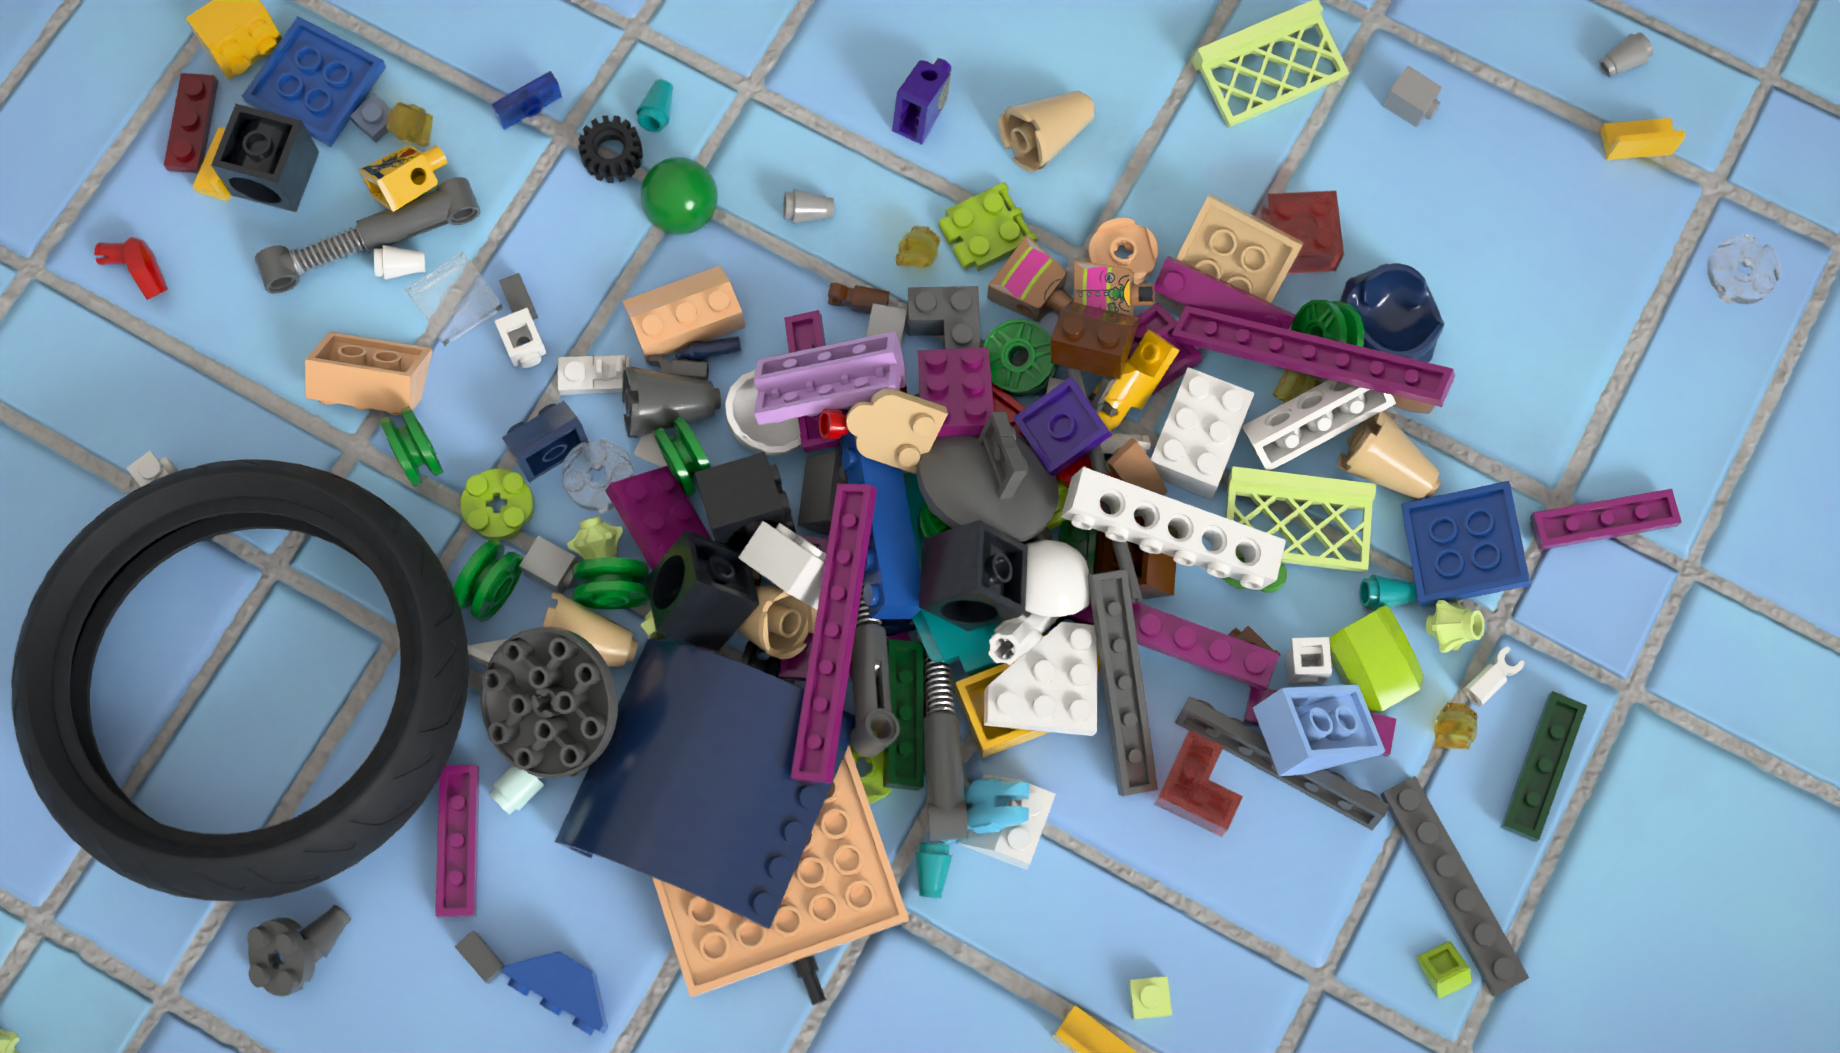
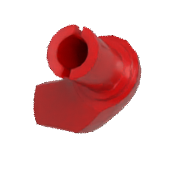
(139, 261)

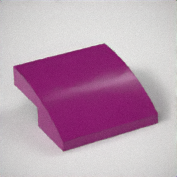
(1162, 323)

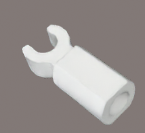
(1491, 679)

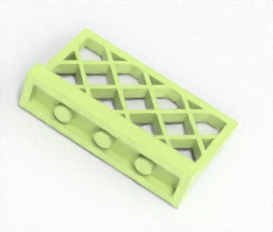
(1252, 41)
(1310, 491)

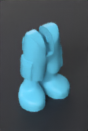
(990, 805)

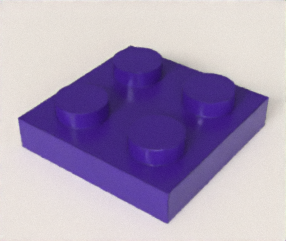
(1062, 426)

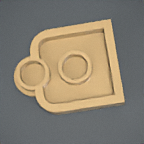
(895, 427)

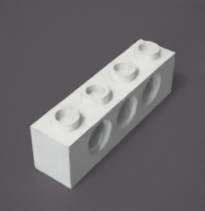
(1312, 420)

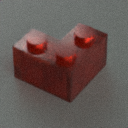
(1191, 793)

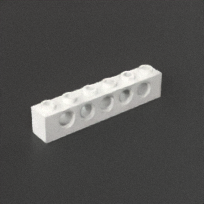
(1261, 550)

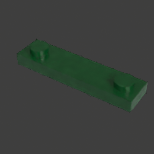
(905, 756)
(1543, 766)

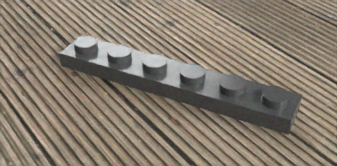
(1122, 682)
(1251, 747)
(1454, 886)

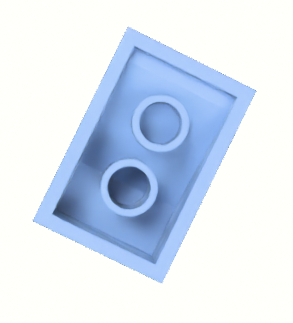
(1317, 728)

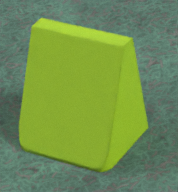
(1445, 969)

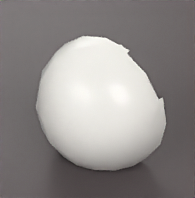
(768, 438)
(1056, 579)

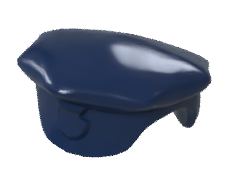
(1396, 311)

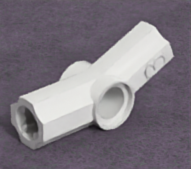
(1018, 636)

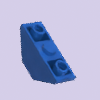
(563, 987)

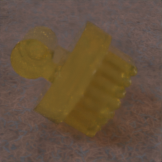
(410, 124)
(918, 248)
(1294, 384)
(1455, 726)

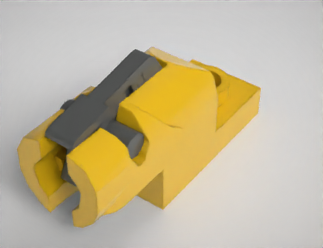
(1138, 381)

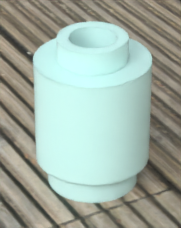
(515, 789)

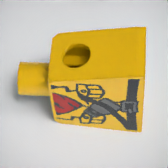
(402, 175)

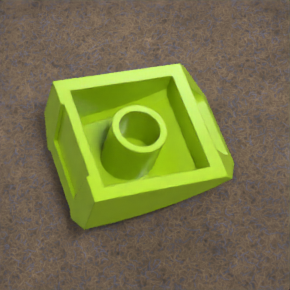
(1377, 659)

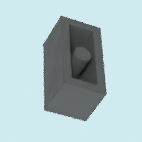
(517, 294)
(480, 957)

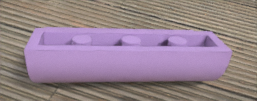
(827, 377)

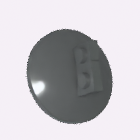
(989, 480)
(549, 702)

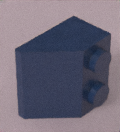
(545, 439)

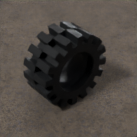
(603, 132)

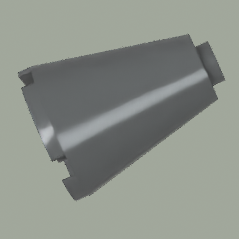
(659, 398)

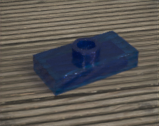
(527, 100)

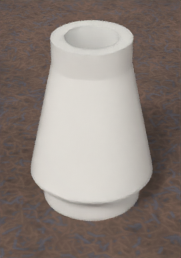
(397, 262)

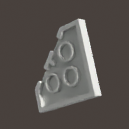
(1049, 685)

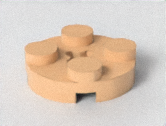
(1130, 236)

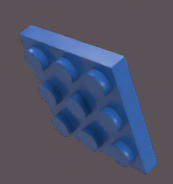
(314, 80)
(1465, 544)

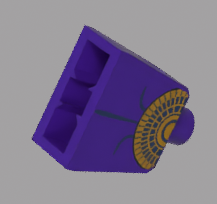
(924, 87)

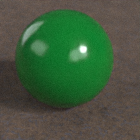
(679, 195)

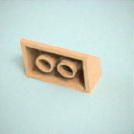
(684, 313)
(366, 373)

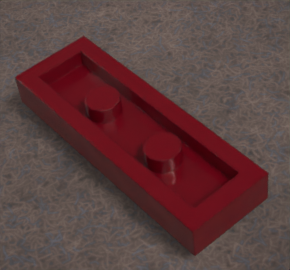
(191, 122)

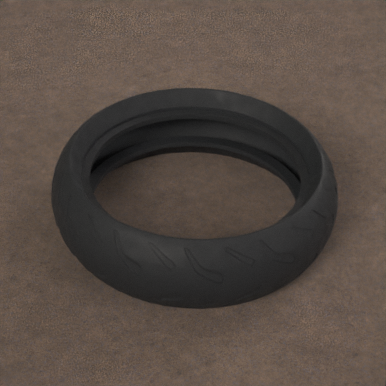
(109, 561)

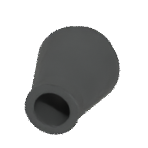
(325, 931)

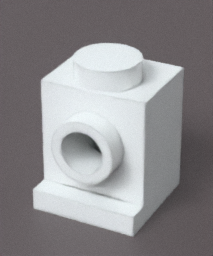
(517, 329)
(150, 468)
(1308, 660)

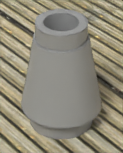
(1629, 53)
(806, 206)

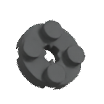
(267, 970)

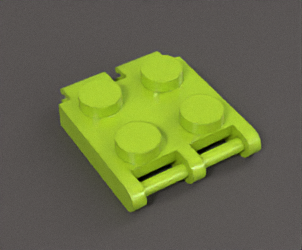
(984, 228)

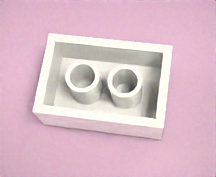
(1200, 432)

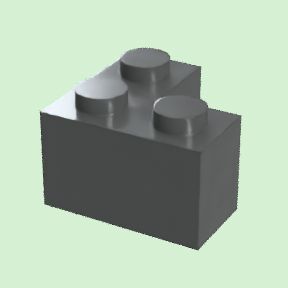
(946, 313)

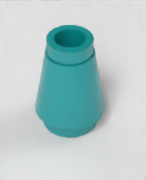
(655, 108)
(1383, 591)
(932, 868)

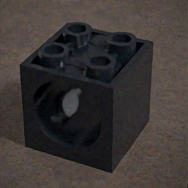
(265, 157)
(741, 497)
(973, 576)
(701, 591)

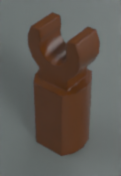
(858, 298)

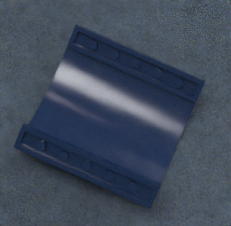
(702, 781)

